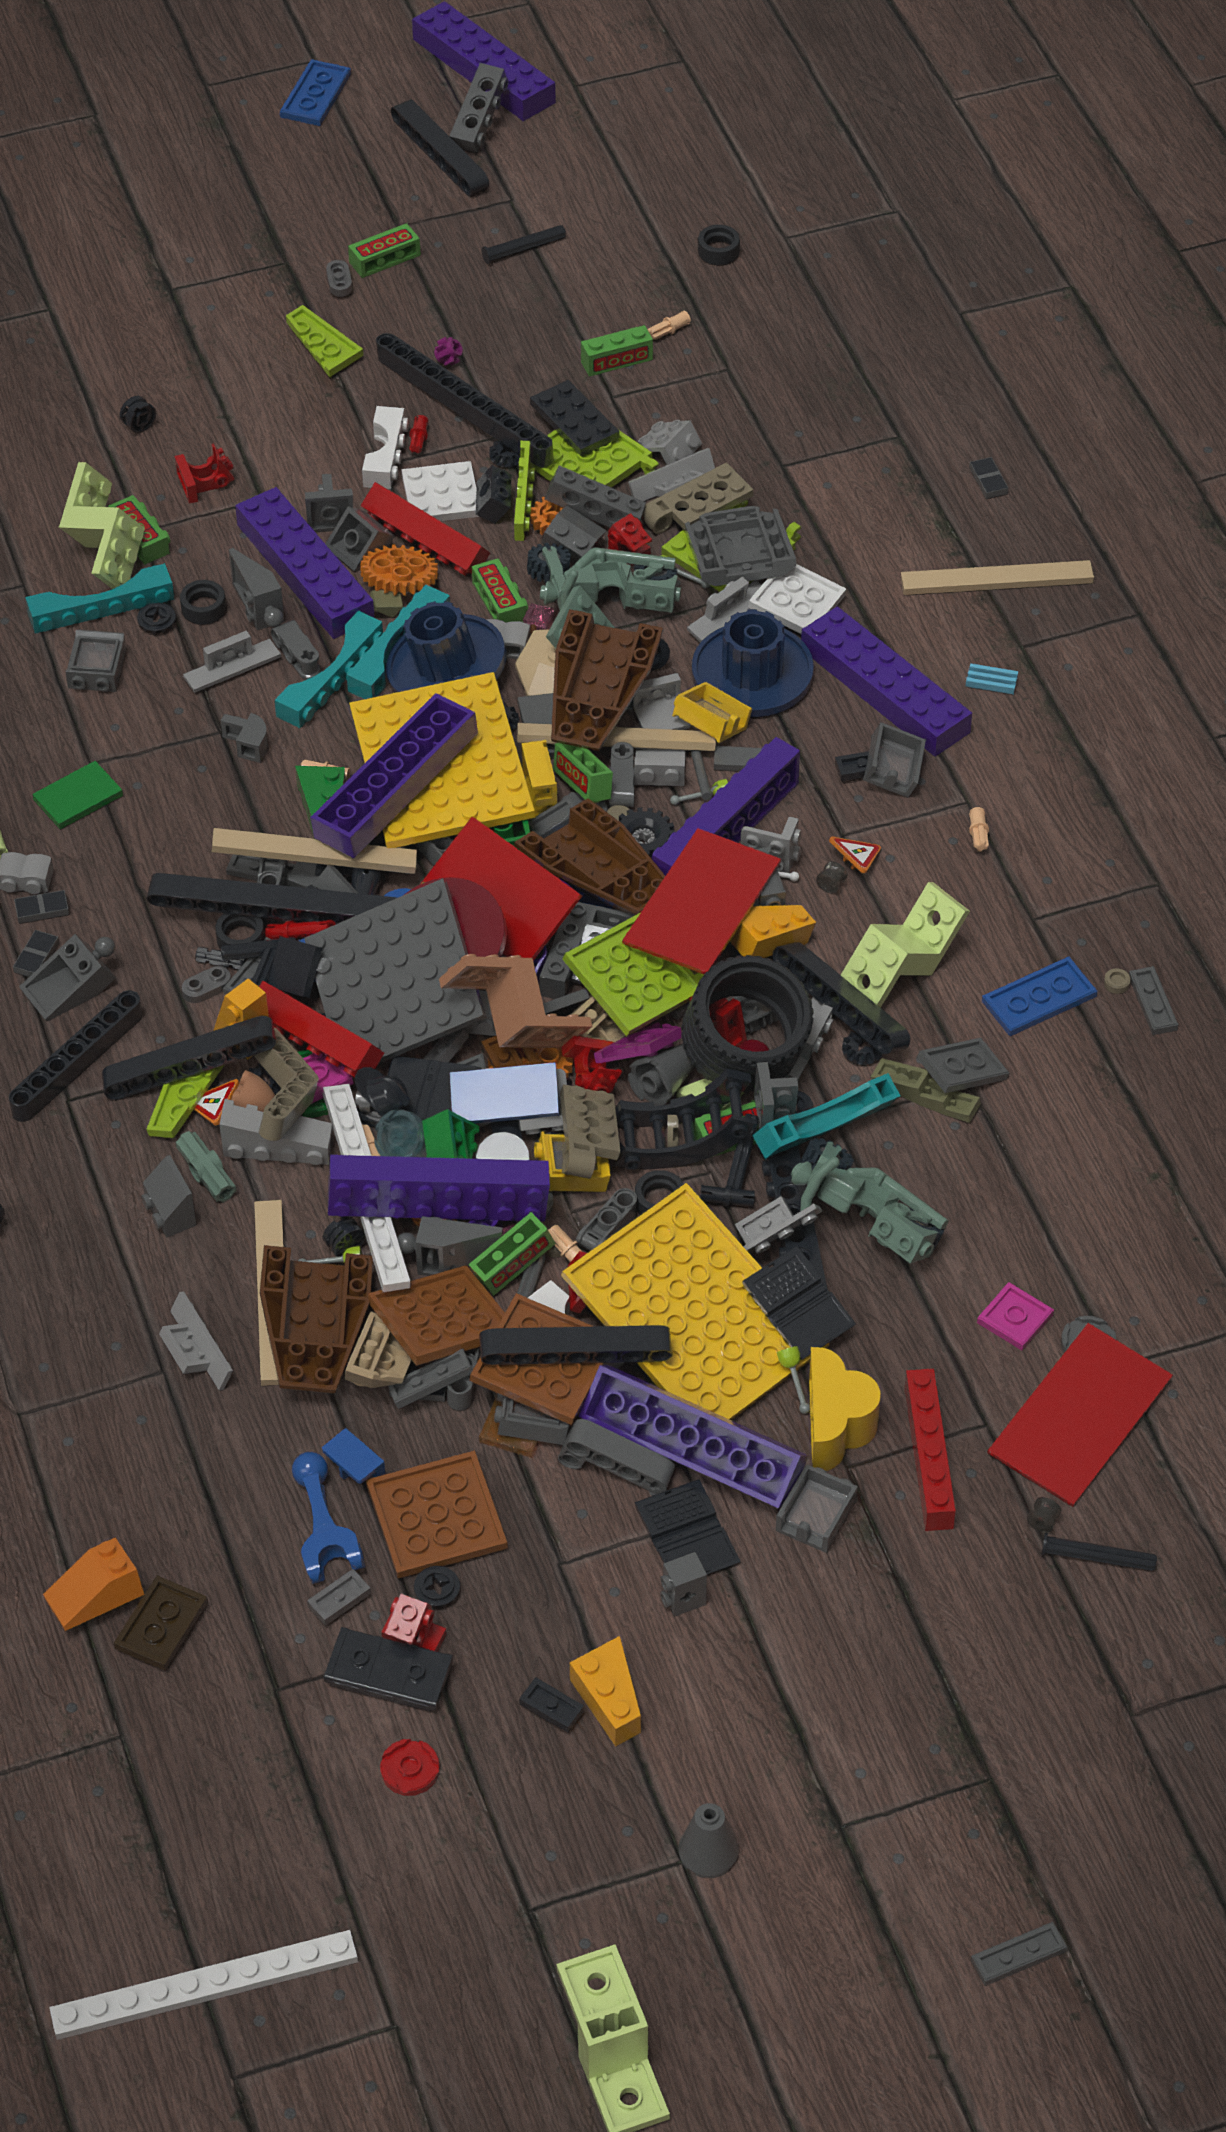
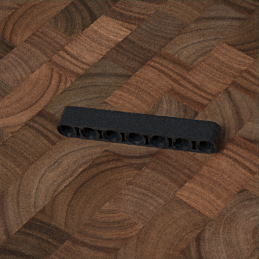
(439, 147)
(845, 999)
(75, 1056)
(188, 1057)
(575, 1345)

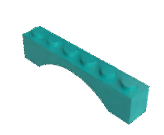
(55, 611)
(368, 675)
(304, 698)
(845, 1109)

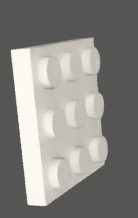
(442, 490)
(797, 597)

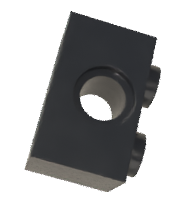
(493, 494)

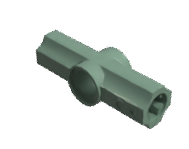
(205, 1166)

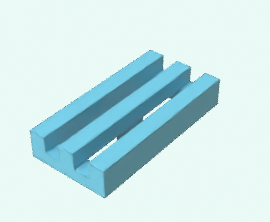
(991, 677)

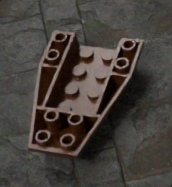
(597, 677)
(597, 858)
(313, 1316)

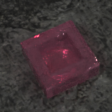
(538, 615)

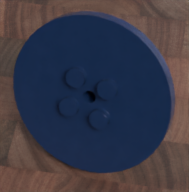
(444, 647)
(755, 663)

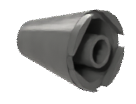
(660, 1075)
(708, 1843)

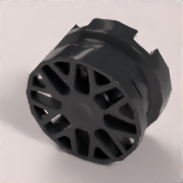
(139, 414)
(343, 1235)

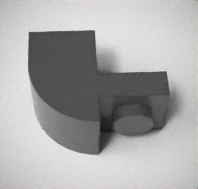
(249, 735)

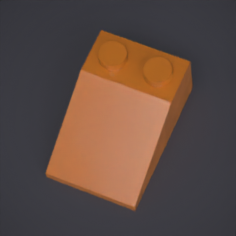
(94, 1585)

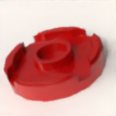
(409, 1767)

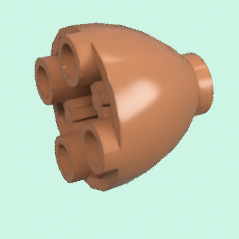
(252, 1091)

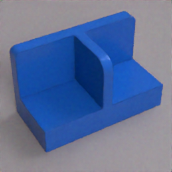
(353, 1457)

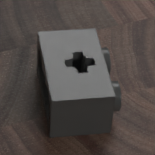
(683, 1584)

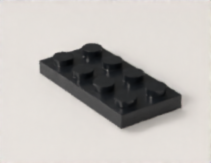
(574, 417)

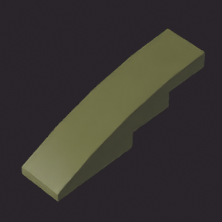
(920, 1088)

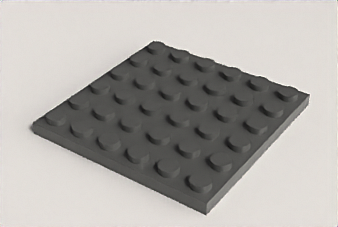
(385, 971)

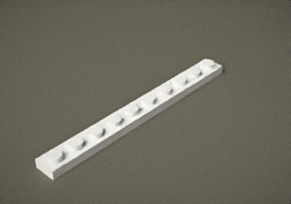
(378, 1230)
(203, 1984)

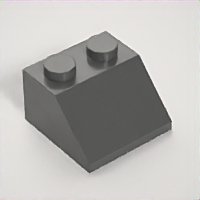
(573, 532)
(356, 536)
(169, 1198)

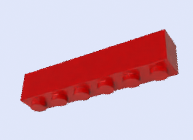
(423, 528)
(319, 1033)
(929, 1450)

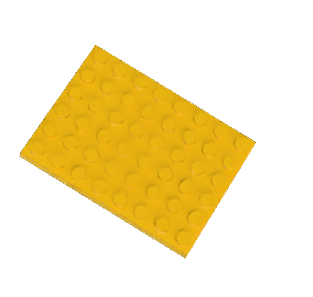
(478, 782)
(687, 1274)

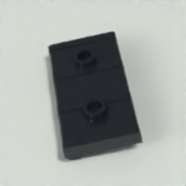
(388, 1669)

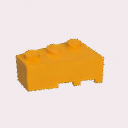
(771, 927)
(242, 1004)
(608, 1690)

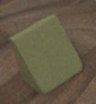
(387, 603)

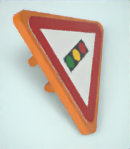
(858, 853)
(213, 1100)

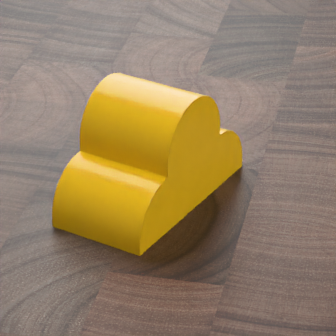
(841, 1408)

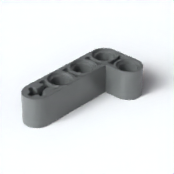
(616, 1455)

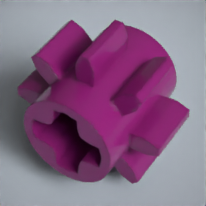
(448, 351)

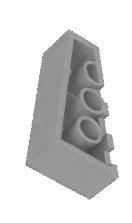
(304, 1142)

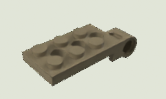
(660, 511)
(578, 1151)

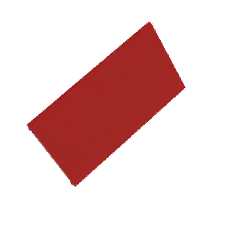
(526, 892)
(701, 901)
(1080, 1414)

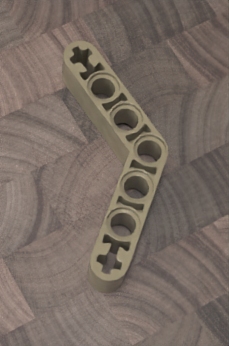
(297, 1085)

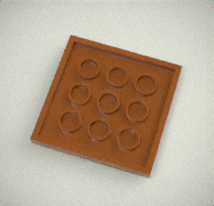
(438, 1314)
(549, 1388)
(436, 1514)

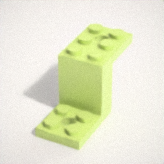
(101, 526)
(906, 948)
(613, 2040)

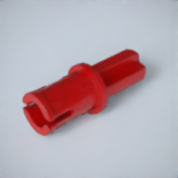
(418, 433)

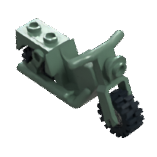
(650, 586)
(905, 1230)

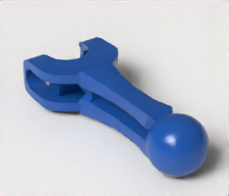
(327, 1539)

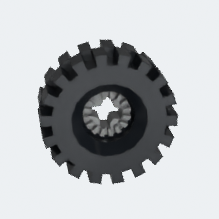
(648, 826)

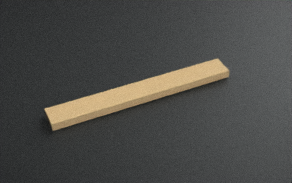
(997, 577)
(635, 736)
(311, 851)
(268, 1232)

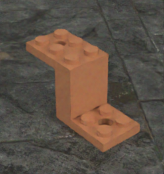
(514, 1001)

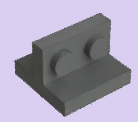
(327, 505)
(773, 1096)

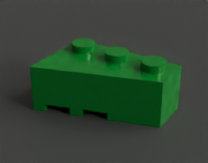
(318, 785)
(449, 1136)

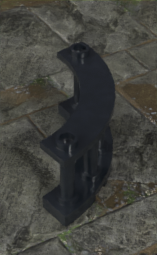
(687, 1108)

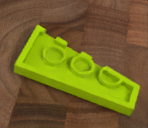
(323, 341)
(524, 492)
(178, 1101)

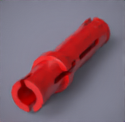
(295, 929)

